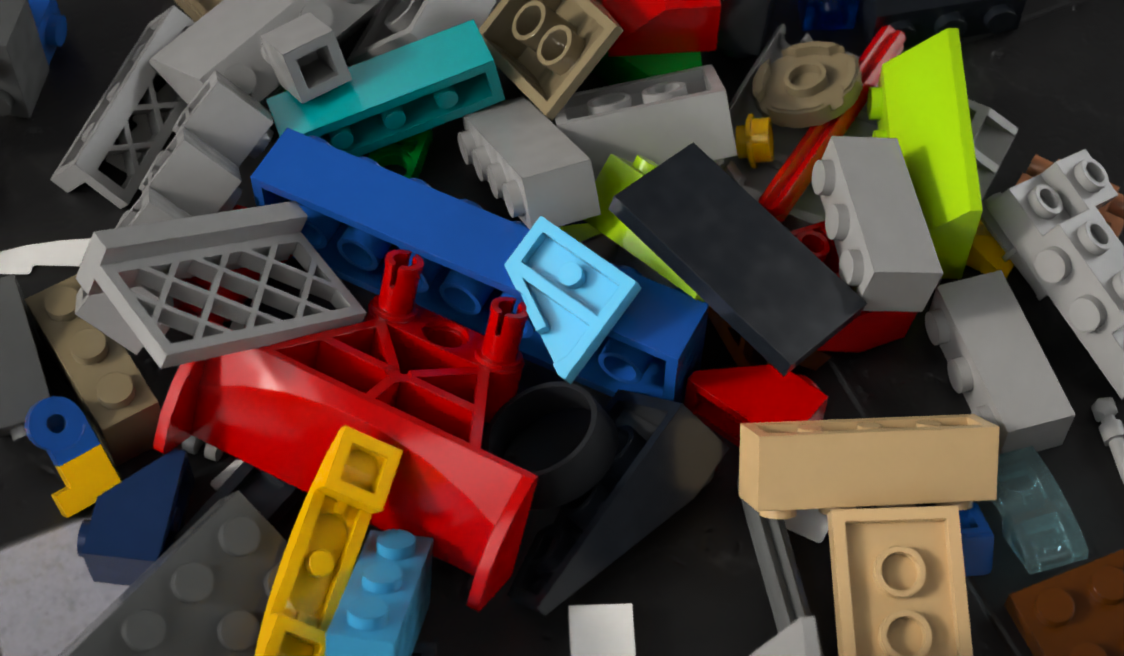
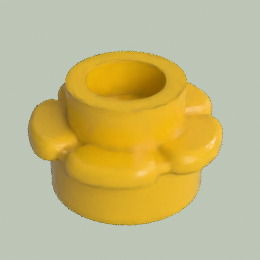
(755, 140)

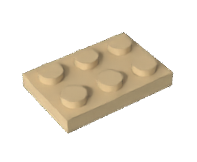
(899, 582)

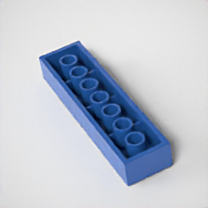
(366, 211)

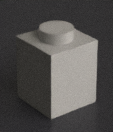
(306, 57)

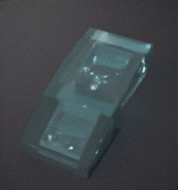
(1036, 513)

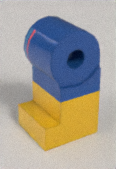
(66, 435)

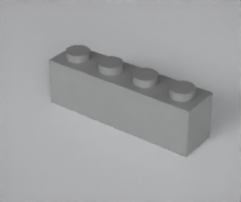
(529, 163)

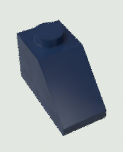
(137, 520)

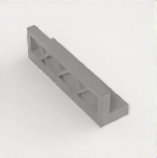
(112, 115)

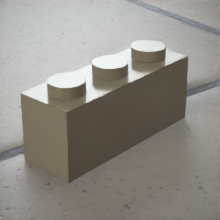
(97, 373)

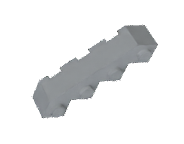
(189, 179)

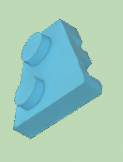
(568, 294)

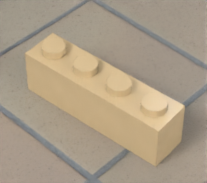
(867, 463)

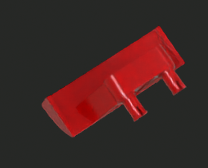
(396, 379)

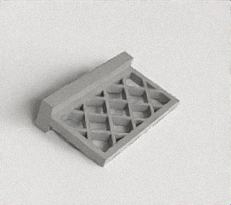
(210, 248)

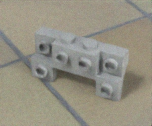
(1073, 252)

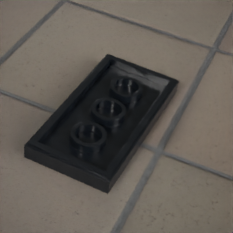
(737, 257)

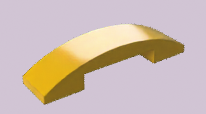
(326, 544)

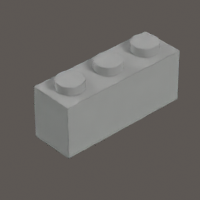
(876, 223)
(998, 362)

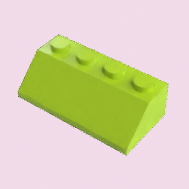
(927, 109)

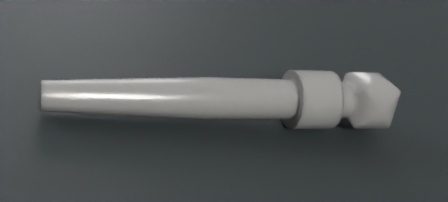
(1110, 429)

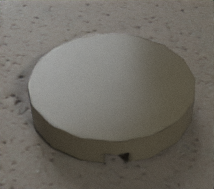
(807, 85)

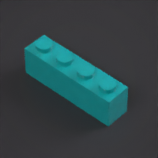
(398, 93)

